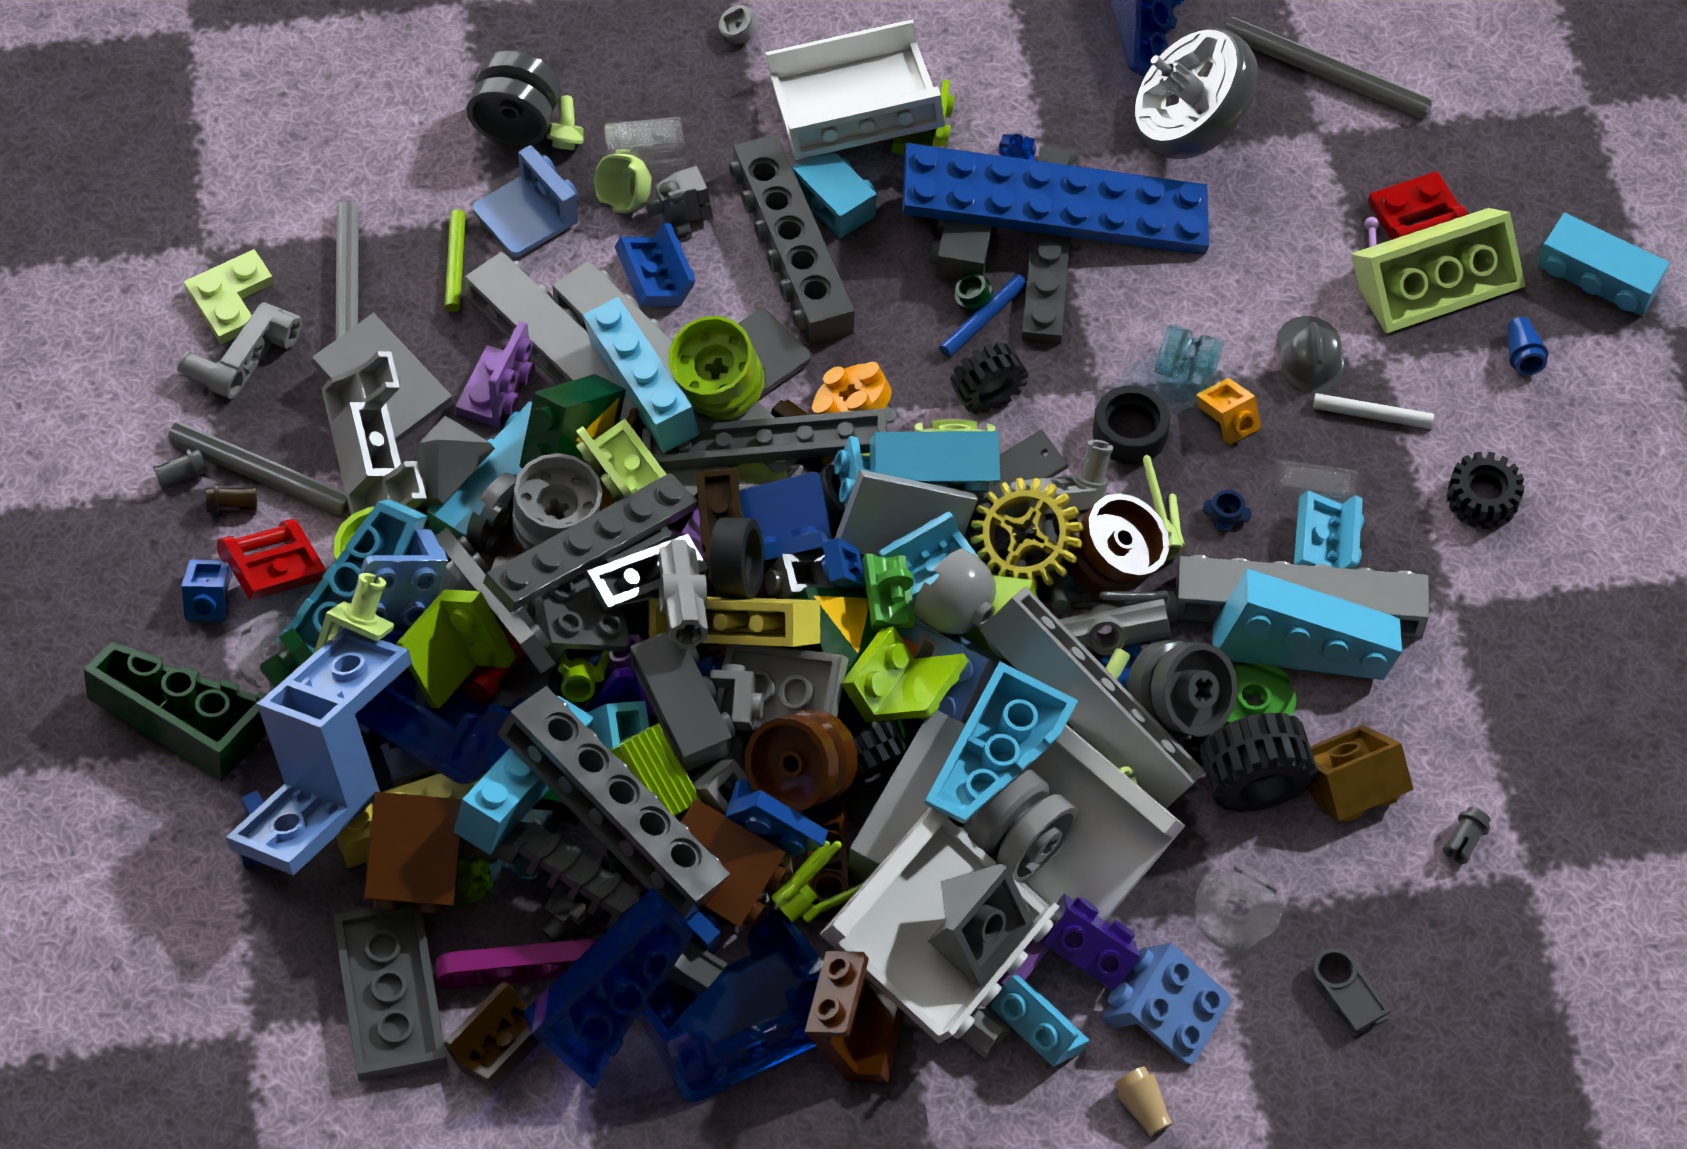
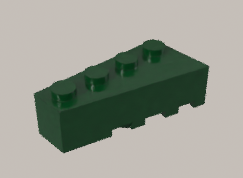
(176, 707)

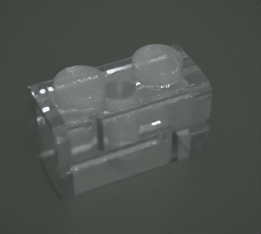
(653, 141)

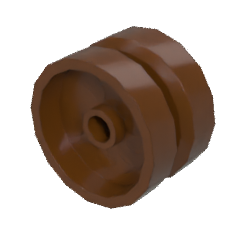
(1120, 545)
(802, 759)

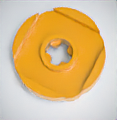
(852, 389)

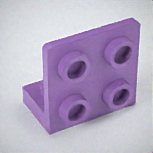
(498, 380)

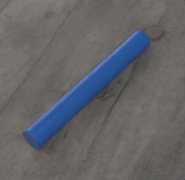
(982, 316)

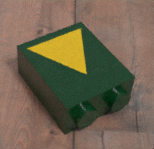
(566, 408)
(843, 623)

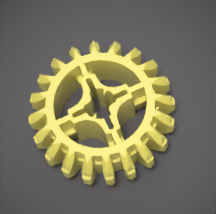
(1036, 516)

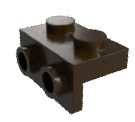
(493, 1038)

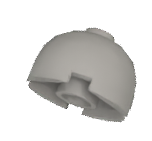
(959, 595)

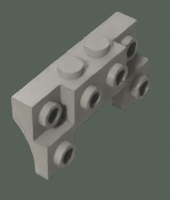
(366, 436)

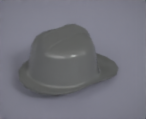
(1311, 354)

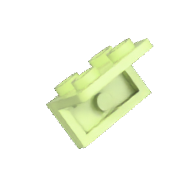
(621, 458)

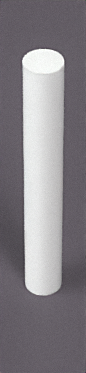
(1373, 411)

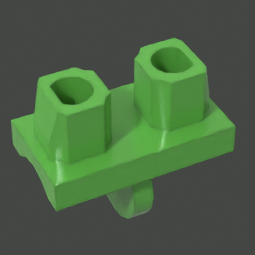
(889, 591)

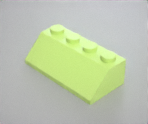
(1440, 269)

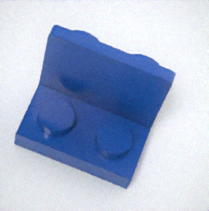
(789, 515)

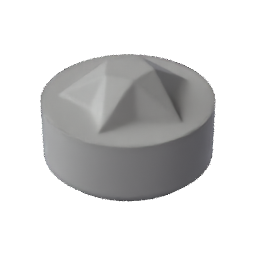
(738, 24)

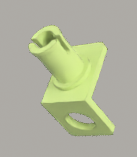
(359, 615)

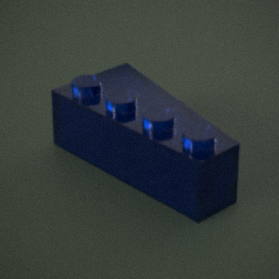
(609, 986)

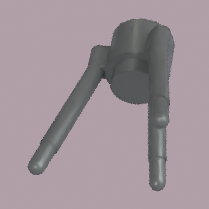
(1122, 599)

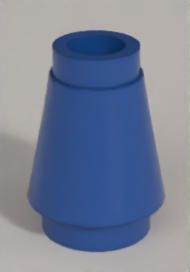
(1526, 347)

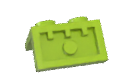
(451, 641)
(894, 685)

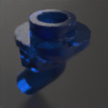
(1017, 146)

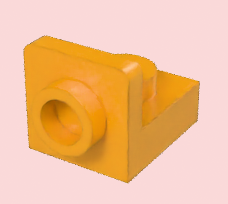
(1232, 408)

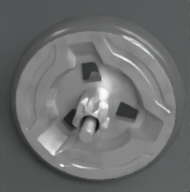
(1207, 105)

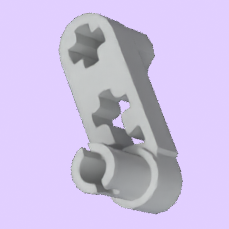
(227, 377)
(1083, 489)

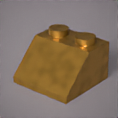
(1358, 773)

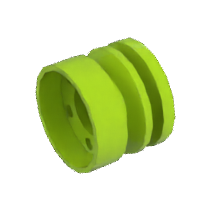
(720, 351)

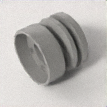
(552, 497)

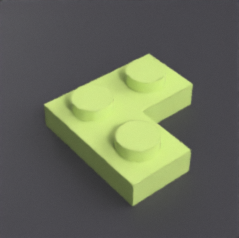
(220, 292)

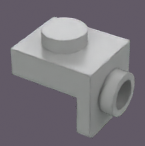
(746, 700)

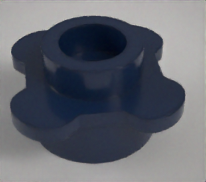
(1227, 500)

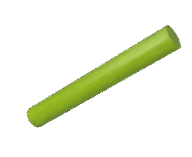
(455, 261)

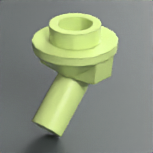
(565, 133)

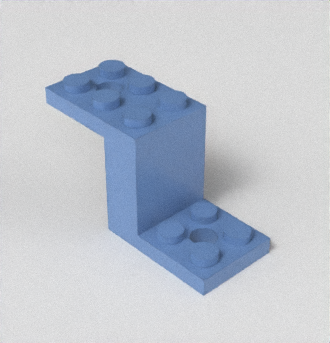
(318, 750)

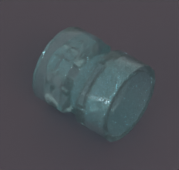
(1175, 360)

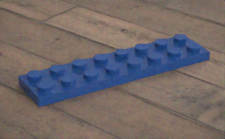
(1055, 199)

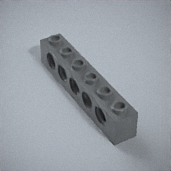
(792, 240)
(612, 802)

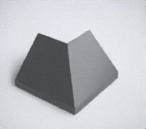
(449, 458)
(981, 921)

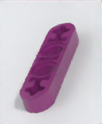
(508, 963)

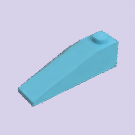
(1002, 737)

